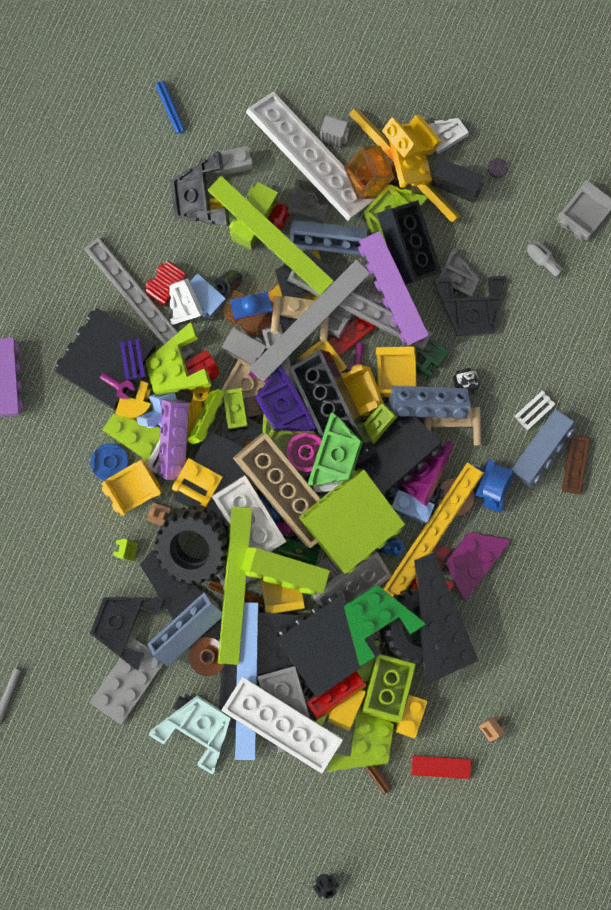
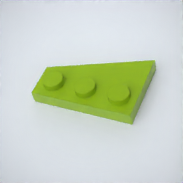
(133, 435)

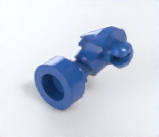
(393, 547)

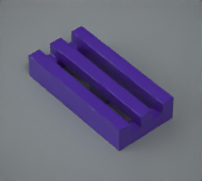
(123, 351)

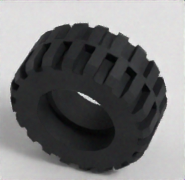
(176, 560)
(394, 633)

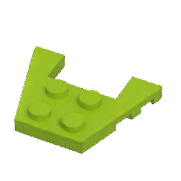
(168, 368)
(369, 744)

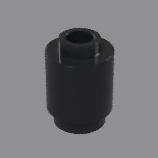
(228, 282)

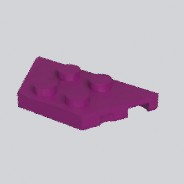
(425, 482)
(473, 560)

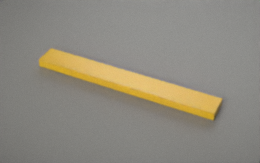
(382, 141)
(435, 528)

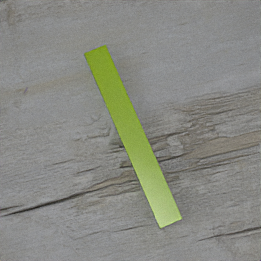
(270, 235)
(234, 586)

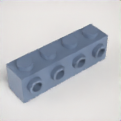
(327, 237)
(434, 402)
(543, 448)
(185, 631)

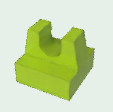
(127, 550)

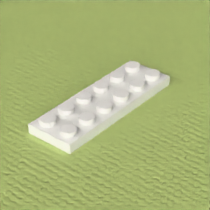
(282, 724)

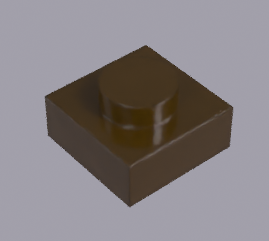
(252, 407)

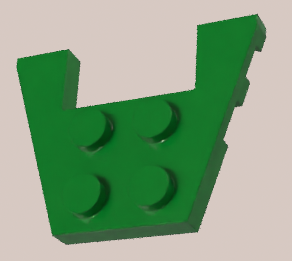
(372, 612)

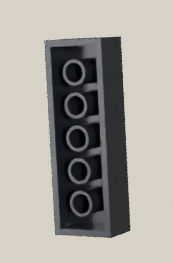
(327, 394)

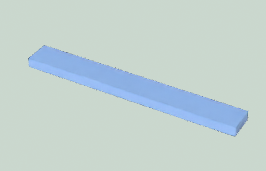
(247, 668)

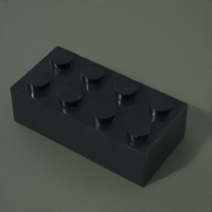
(409, 242)

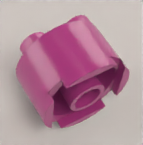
(295, 447)

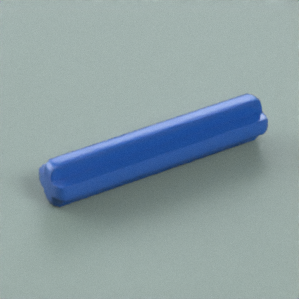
(170, 107)

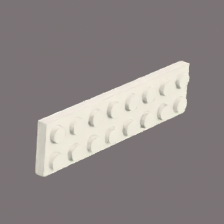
(307, 154)

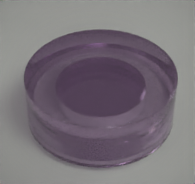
(497, 167)

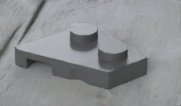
(462, 277)

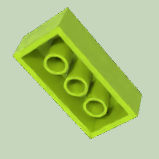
(289, 572)

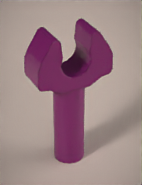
(358, 356)
(117, 385)

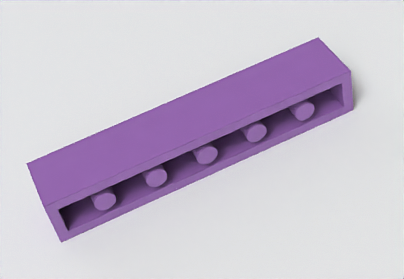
(394, 289)

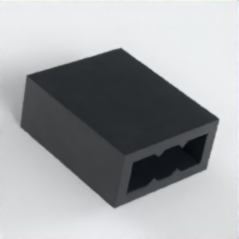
(457, 180)

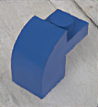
(496, 488)

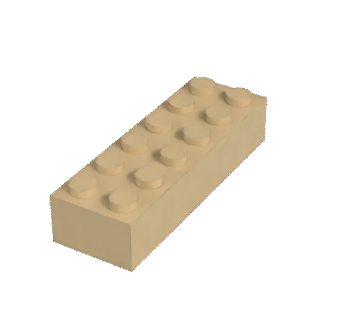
(279, 483)

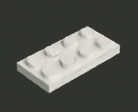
(263, 530)

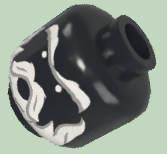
(466, 379)

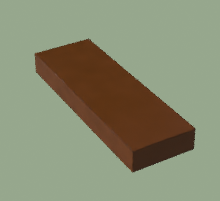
(575, 464)

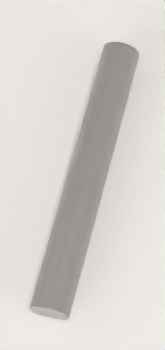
(8, 692)

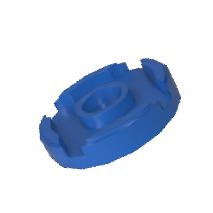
(108, 460)

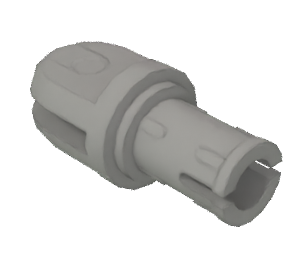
(543, 256)

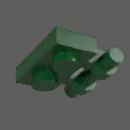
(433, 353)
(298, 551)

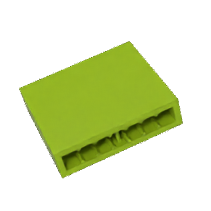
(352, 521)

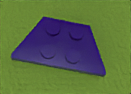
(283, 404)

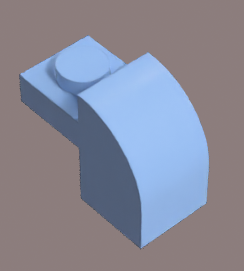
(153, 417)

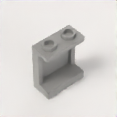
(585, 211)

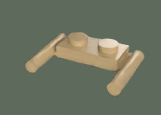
(294, 308)
(472, 420)

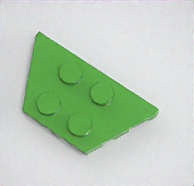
(336, 454)

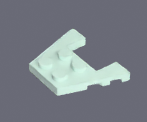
(200, 722)

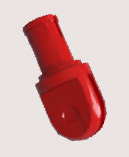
(279, 216)

